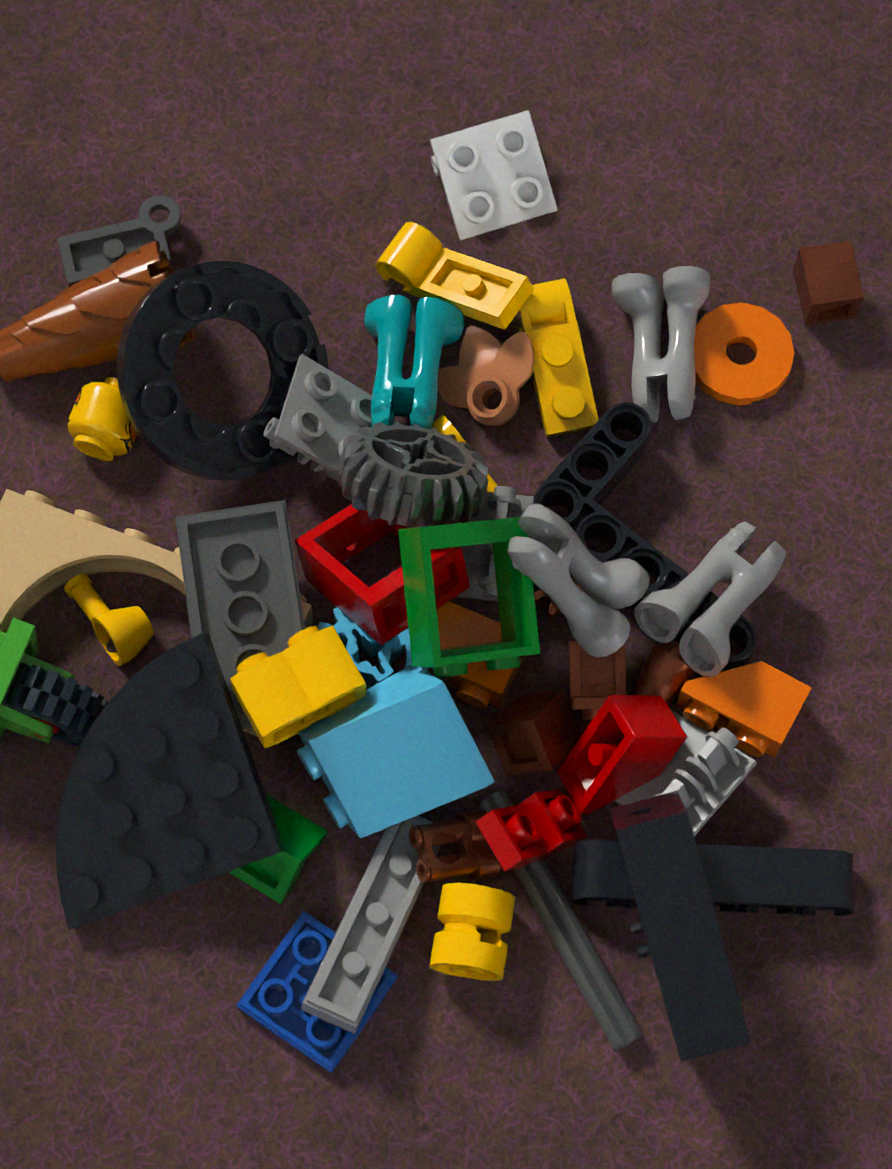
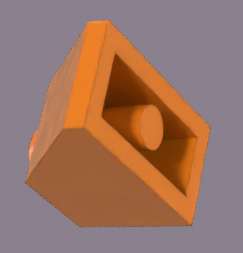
(464, 627)

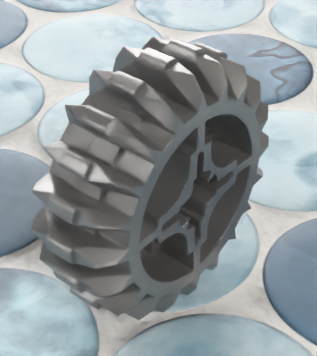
(412, 475)

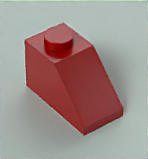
(621, 750)

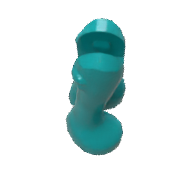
(389, 322)

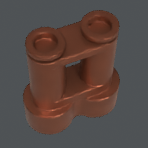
(473, 852)

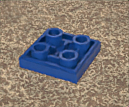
(282, 985)

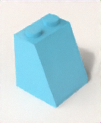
(394, 753)

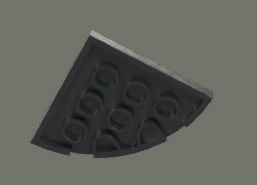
(160, 791)

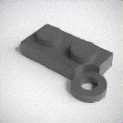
(98, 248)

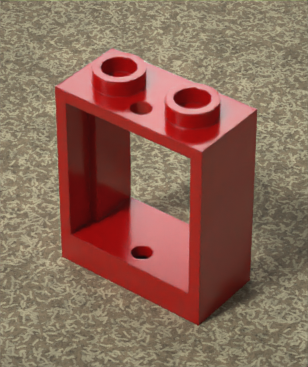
(381, 607)

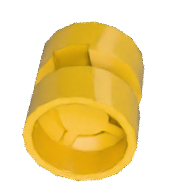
(466, 944)

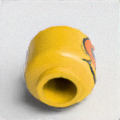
(101, 422)

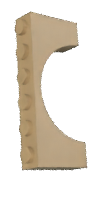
(50, 546)

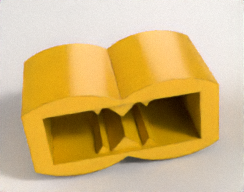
(297, 685)

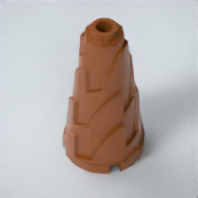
(84, 320)

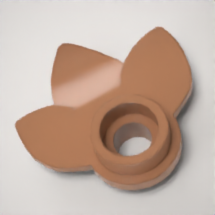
(485, 369)

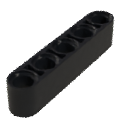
(737, 878)

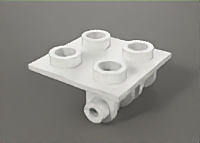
(493, 175)

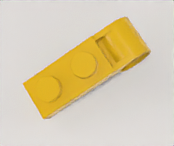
(467, 283)
(559, 359)

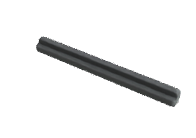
(573, 944)

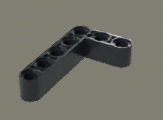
(590, 520)

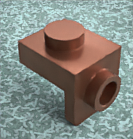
(594, 679)

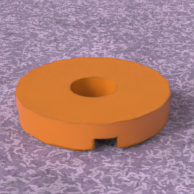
(758, 330)

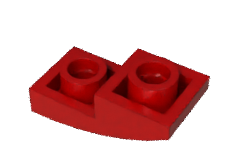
(532, 829)

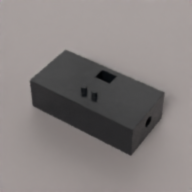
(680, 926)

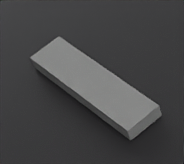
(368, 931)

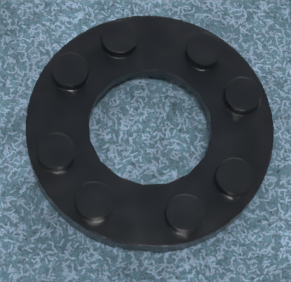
(148, 356)

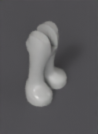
(643, 300)
(558, 553)
(706, 641)

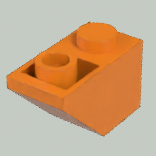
(748, 701)

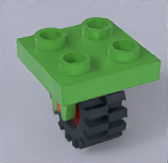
(41, 697)

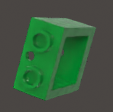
(513, 591)

